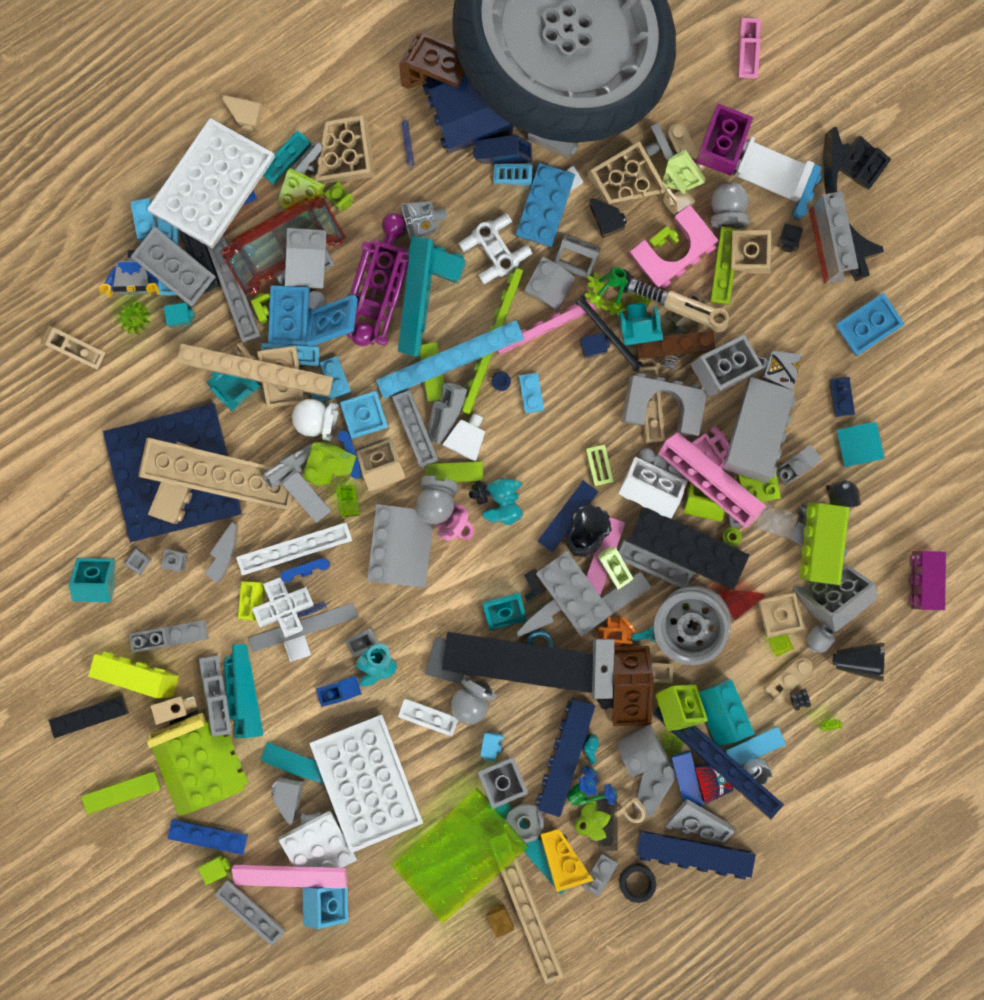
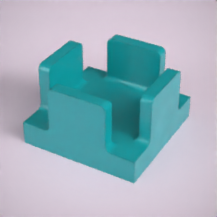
(639, 326)
(232, 389)

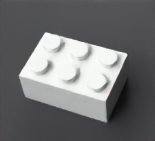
(653, 487)

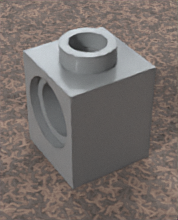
(174, 560)

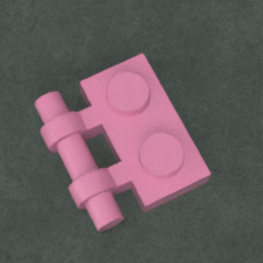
(708, 448)

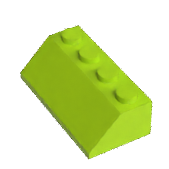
(824, 543)

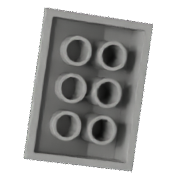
(399, 547)

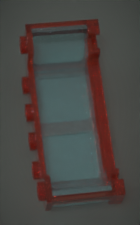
(262, 248)

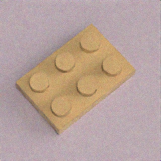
(278, 395)

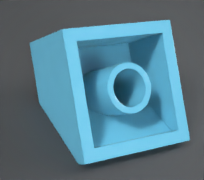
(324, 907)

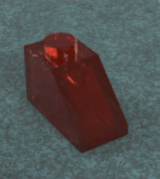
(740, 601)

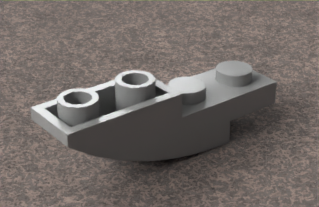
(168, 636)

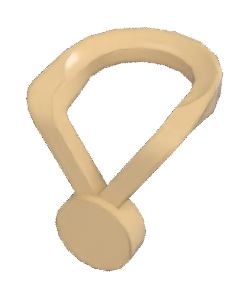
(622, 810)

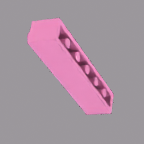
(711, 480)

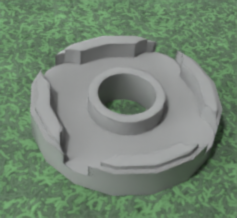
(533, 814)

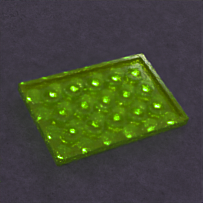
(459, 855)

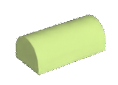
(615, 567)

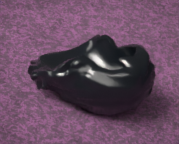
(588, 530)

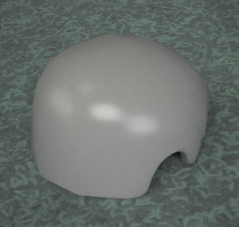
(759, 770)

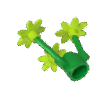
(616, 278)

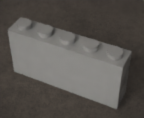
(759, 430)

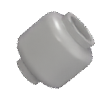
(820, 638)

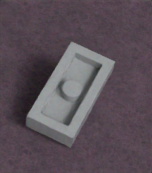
(311, 154)
(601, 874)

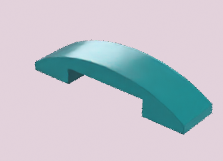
(291, 762)

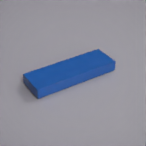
(687, 777)

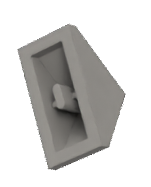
(362, 641)

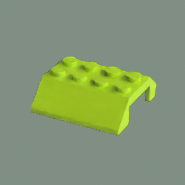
(199, 769)

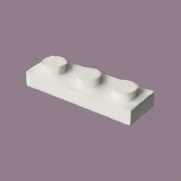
(428, 717)

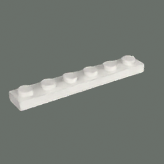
(294, 549)

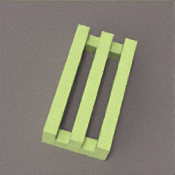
(607, 465)

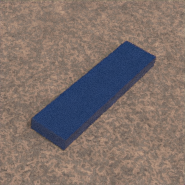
(559, 526)

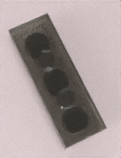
(609, 843)

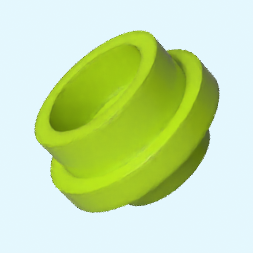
(727, 532)

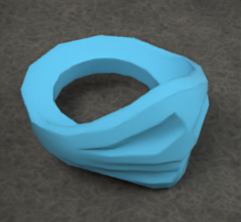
(534, 633)

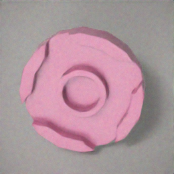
(454, 525)

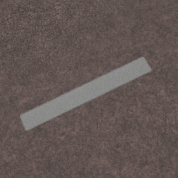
(309, 625)

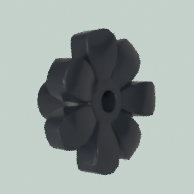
(478, 492)

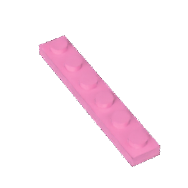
(555, 321)

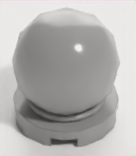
(729, 205)
(436, 501)
(471, 702)

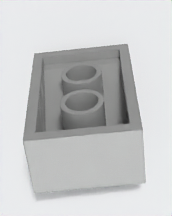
(305, 257)

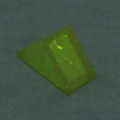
(348, 500)

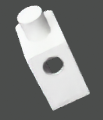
(466, 438)

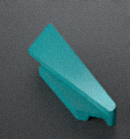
(242, 694)

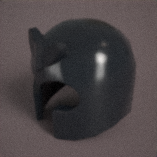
(844, 494)

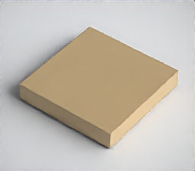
(781, 615)

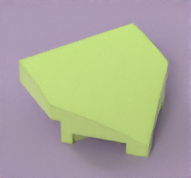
(682, 173)

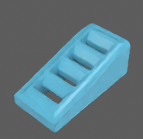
(519, 167)

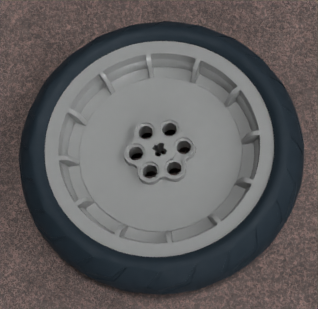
(575, 93)

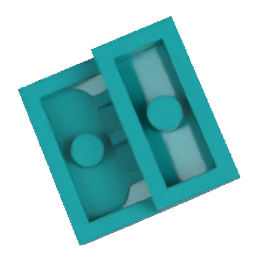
(860, 444)

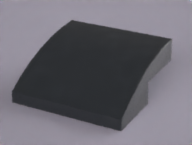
(864, 163)

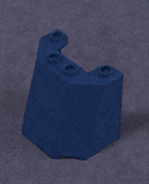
(463, 115)

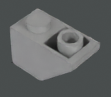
(798, 465)

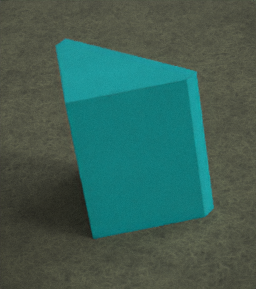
(504, 611)

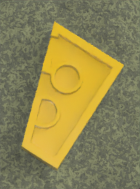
(563, 863)

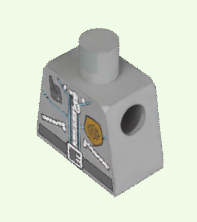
(422, 218)

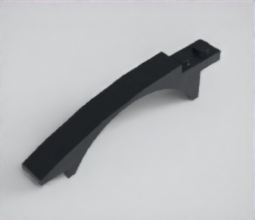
(833, 155)

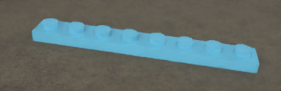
(450, 359)

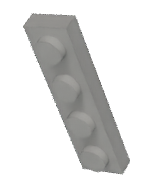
(415, 428)
(655, 565)
(250, 912)

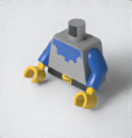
(130, 279)

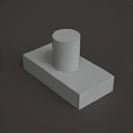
(660, 144)

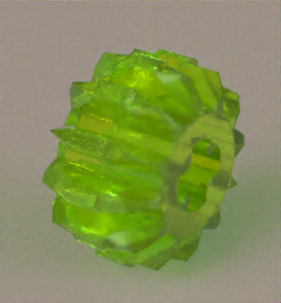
(134, 325)

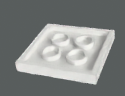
(317, 844)

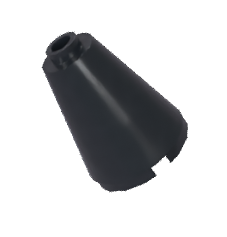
(862, 660)

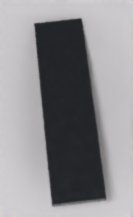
(518, 662)

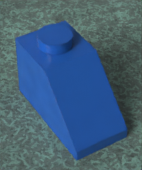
(338, 691)

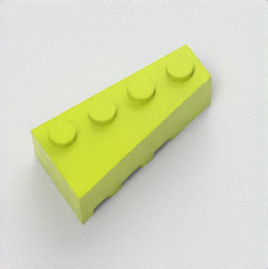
(133, 676)

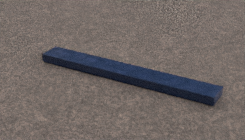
(727, 768)

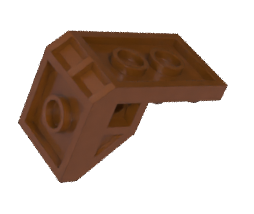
(430, 58)
(632, 686)

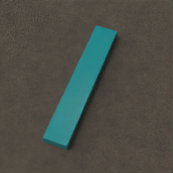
(535, 850)

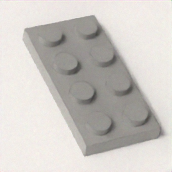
(173, 266)
(574, 593)

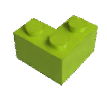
(325, 461)

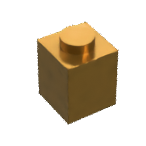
(500, 920)

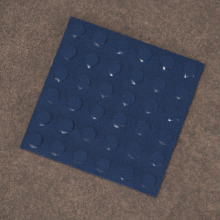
(125, 447)

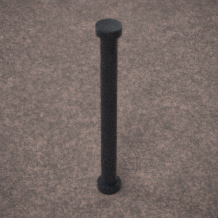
(609, 333)

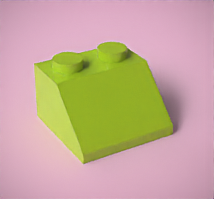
(701, 505)
(681, 707)

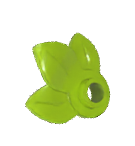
(594, 821)

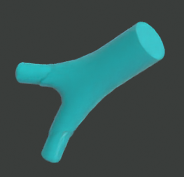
(646, 635)

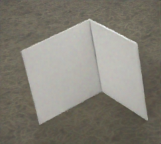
(297, 648)

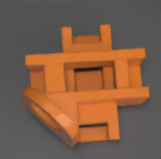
(614, 630)

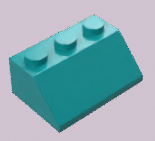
(725, 713)

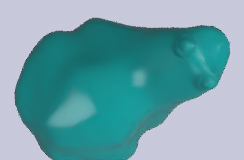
(590, 747)

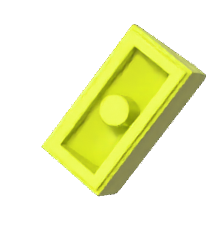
(250, 597)

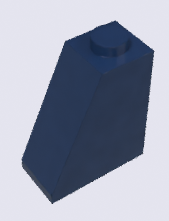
(503, 150)

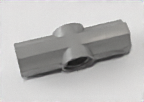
(286, 466)

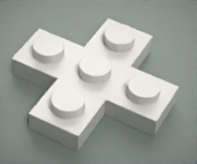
(282, 607)

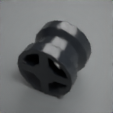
(800, 699)

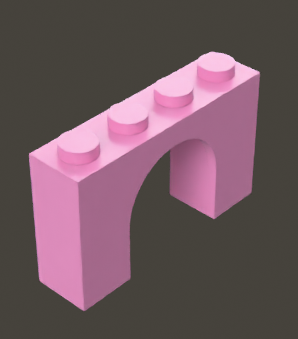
(699, 240)

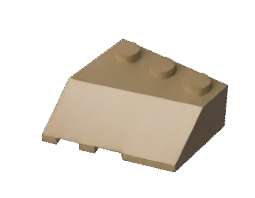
(345, 151)
(627, 176)

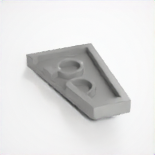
(695, 819)

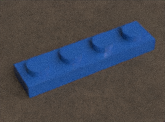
(207, 836)

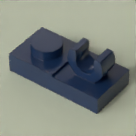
(842, 397)

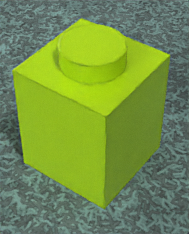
(214, 869)

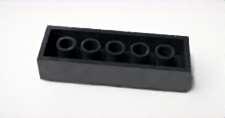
(688, 548)

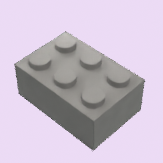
(726, 365)

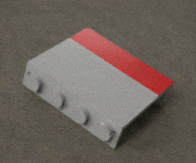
(833, 237)

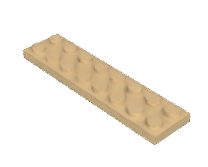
(210, 473)

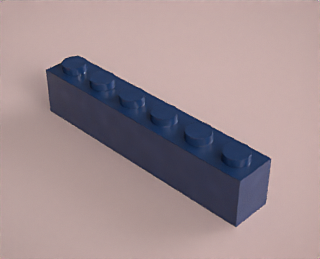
(566, 756)
(695, 854)

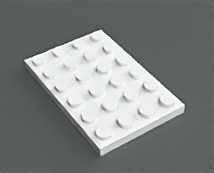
(211, 183)
(366, 783)

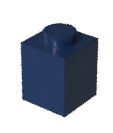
(594, 345)

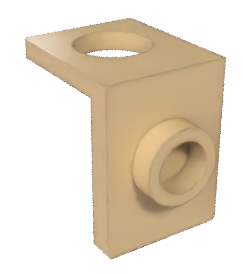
(677, 201)

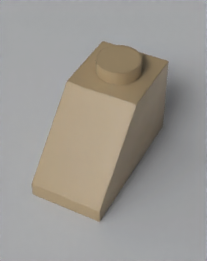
(245, 112)

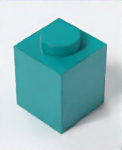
(179, 315)

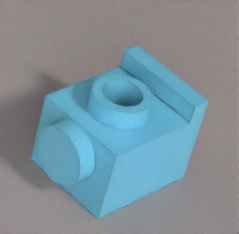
(491, 746)

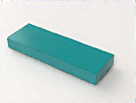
(286, 157)

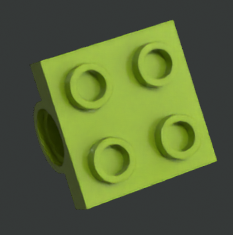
(298, 187)
(761, 490)

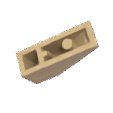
(73, 347)

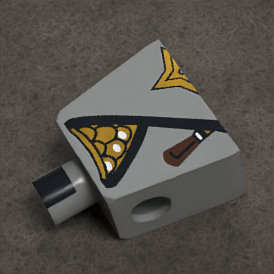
(781, 368)

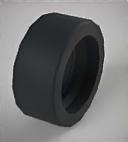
(640, 897)

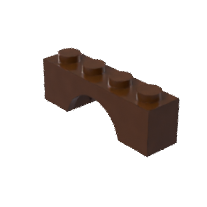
(677, 344)

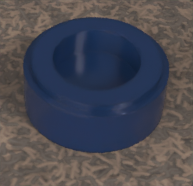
(501, 381)

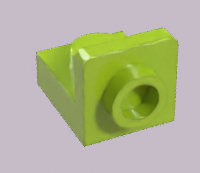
(339, 197)
(660, 239)
(261, 311)

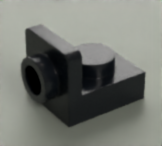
(790, 238)

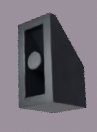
(607, 217)

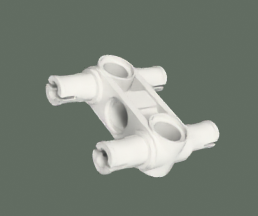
(495, 248)

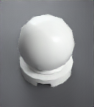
(314, 418)

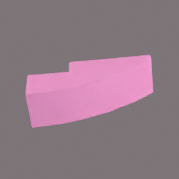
(748, 47)

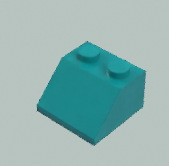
(92, 580)

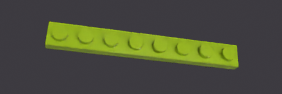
(501, 315)

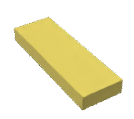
(176, 730)

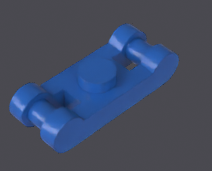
(345, 438)
(304, 570)

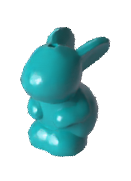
(504, 494)
(376, 664)

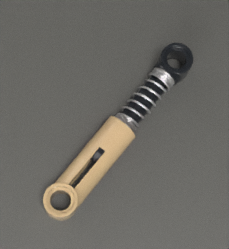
(678, 304)

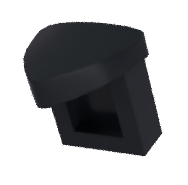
(535, 584)

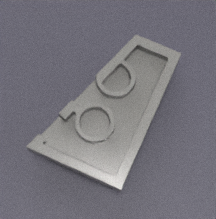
(654, 786)

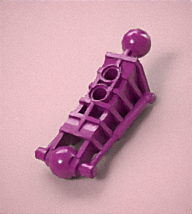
(363, 333)

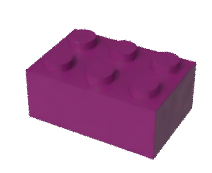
(724, 139)
(928, 580)

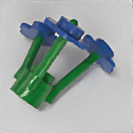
(587, 787)

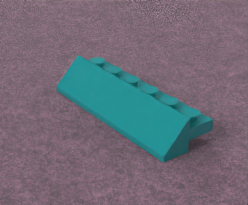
(416, 295)

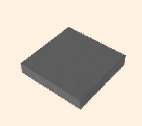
(435, 663)

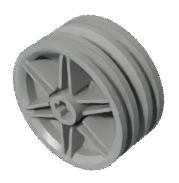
(688, 651)

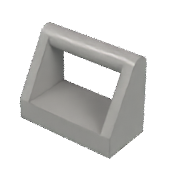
(581, 247)

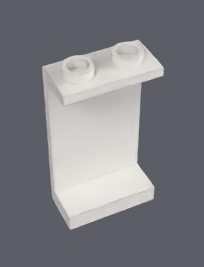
(773, 170)

